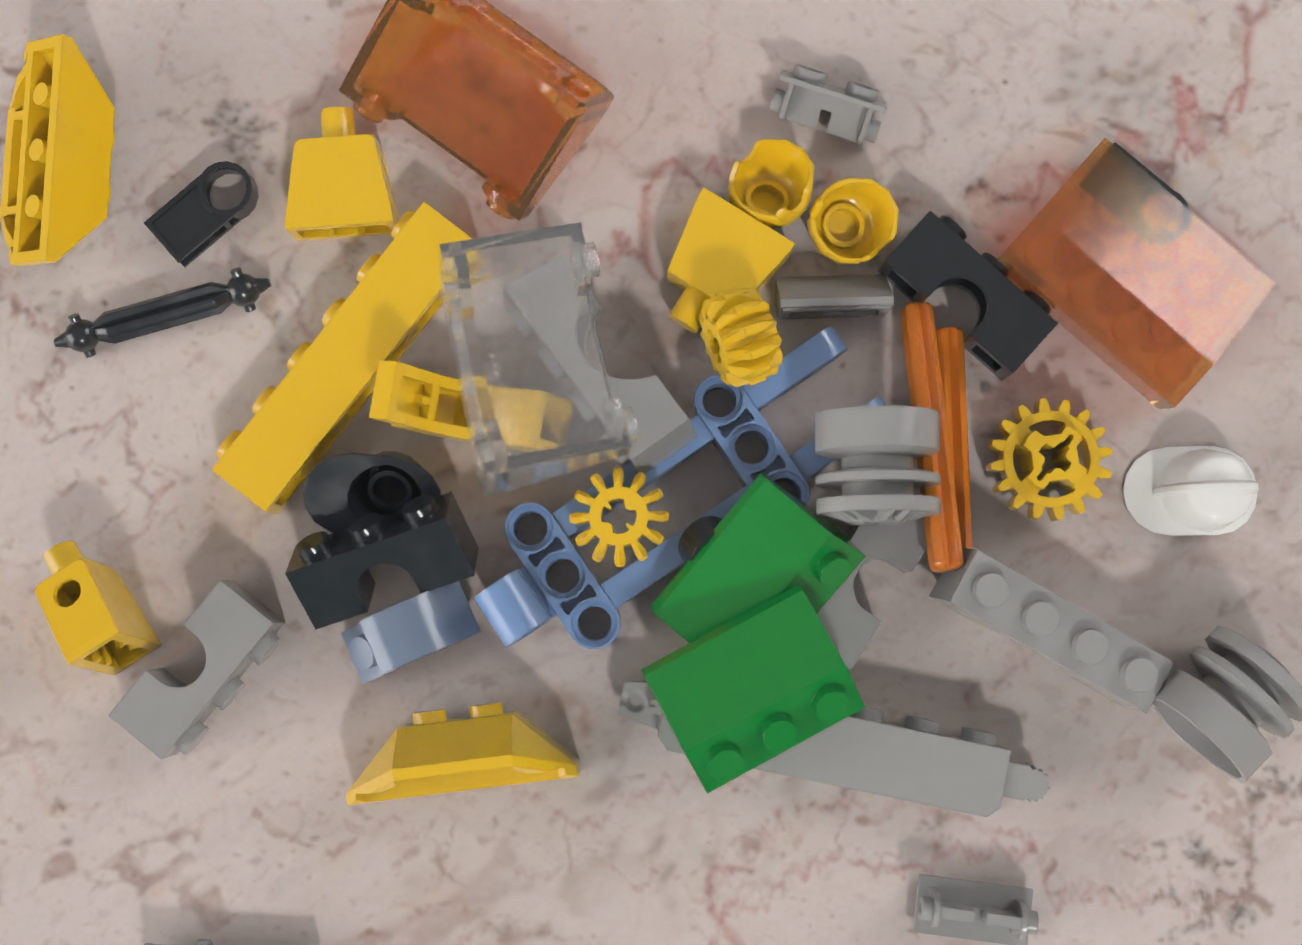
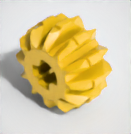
(740, 336)
(633, 503)

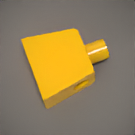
(339, 183)
(721, 252)
(92, 613)

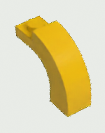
(418, 401)

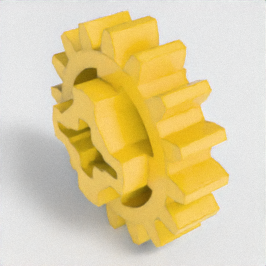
(1069, 475)

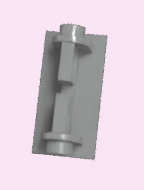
(849, 107)
(974, 910)

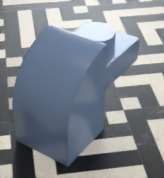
(410, 631)

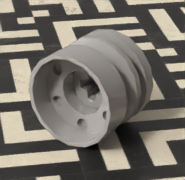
(877, 463)
(1238, 694)

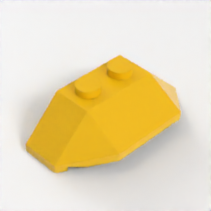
(55, 154)
(462, 755)

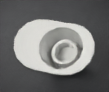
(1190, 491)

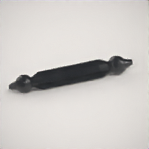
(162, 312)

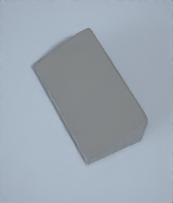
(833, 296)

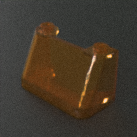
(478, 93)

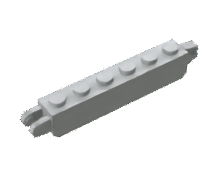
(886, 758)

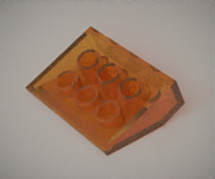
(1136, 276)

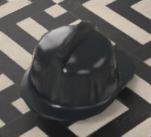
(363, 484)

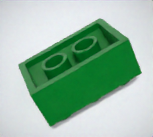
(757, 553)
(753, 688)

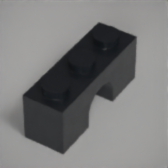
(1008, 319)
(423, 538)

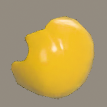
(773, 182)
(852, 220)

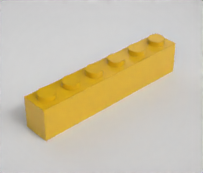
(339, 368)

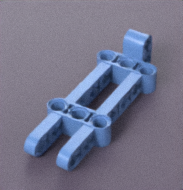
(526, 599)

